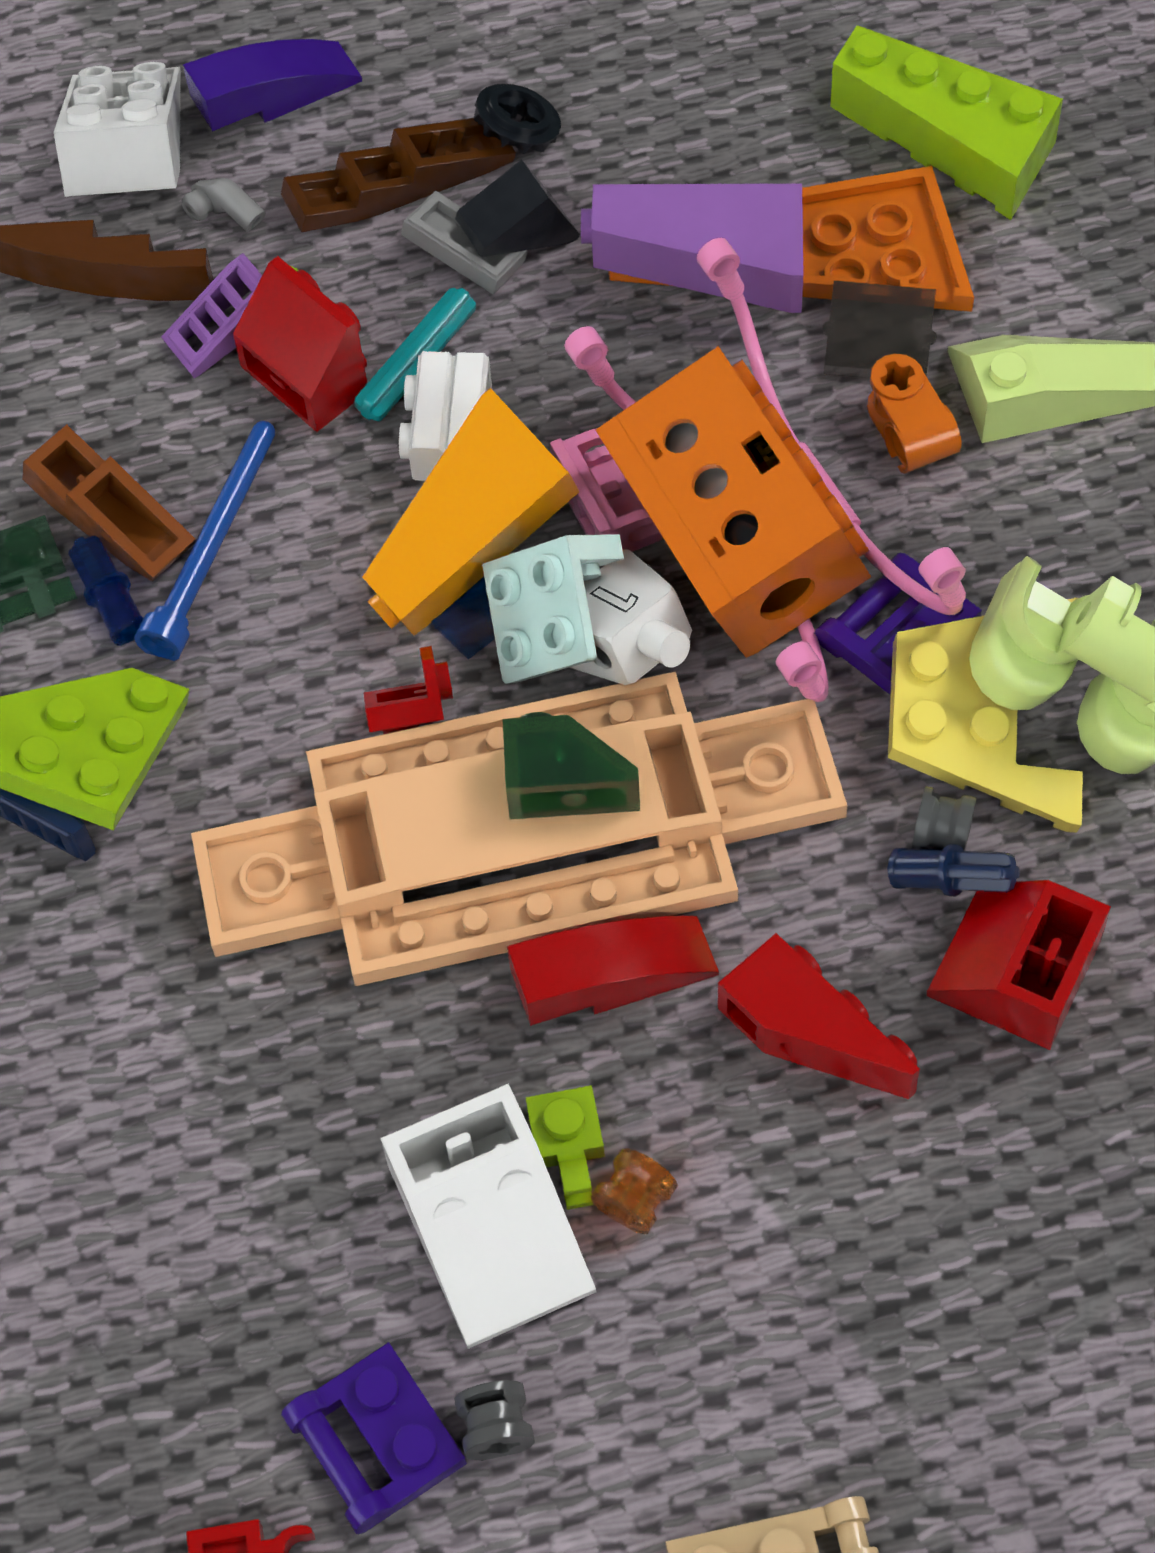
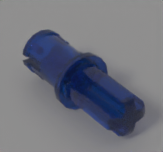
(106, 589)

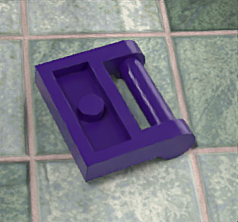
(874, 653)
(395, 1425)

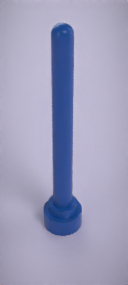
(165, 629)

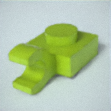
(567, 1136)

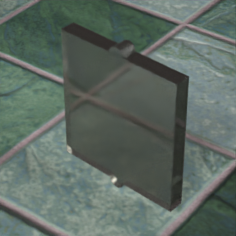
(874, 323)

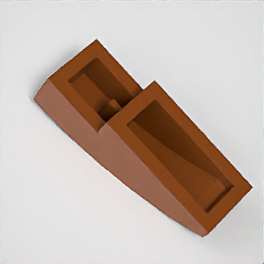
(106, 503)

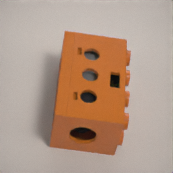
(737, 501)

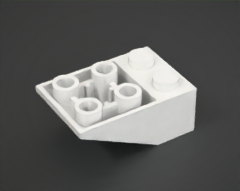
(120, 130)
(488, 1215)

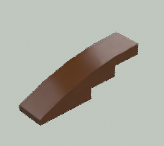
(392, 176)
(125, 266)

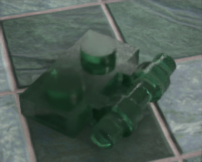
(28, 559)

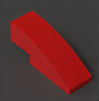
(608, 965)

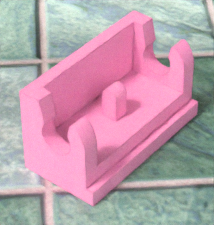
(604, 497)

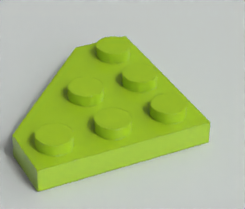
(87, 741)

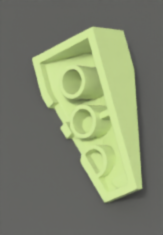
(1050, 382)

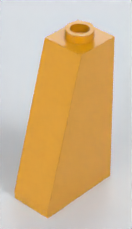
(472, 509)

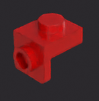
(412, 704)

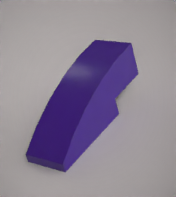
(267, 79)

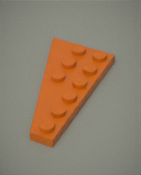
(878, 233)

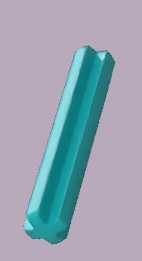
(429, 336)

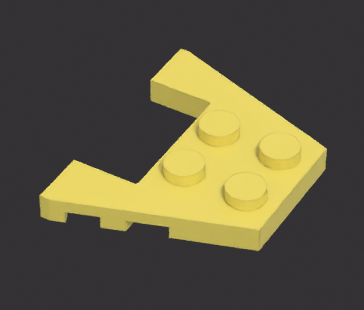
(960, 735)

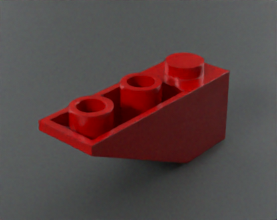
(801, 1018)

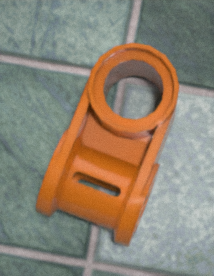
(910, 414)

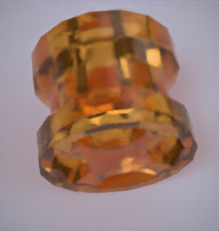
(634, 1190)

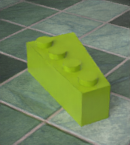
(948, 114)

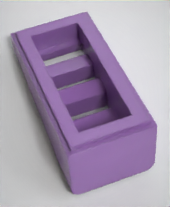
(225, 290)

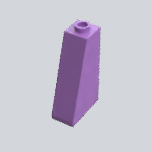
(662, 227)

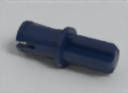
(952, 870)

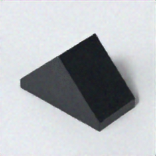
(515, 215)

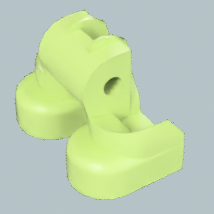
(1033, 644)

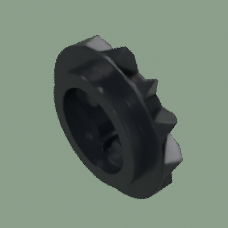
(502, 102)

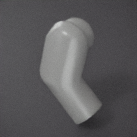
(222, 196)

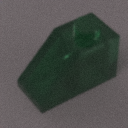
(564, 770)

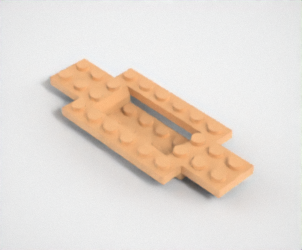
(436, 811)

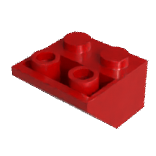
(301, 345)
(1021, 957)

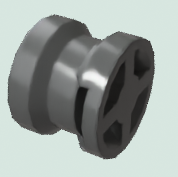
(943, 820)
(494, 1420)

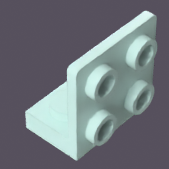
(543, 605)

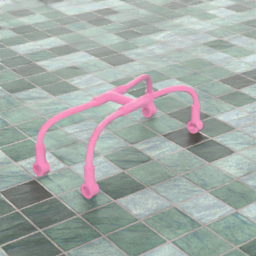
(802, 661)

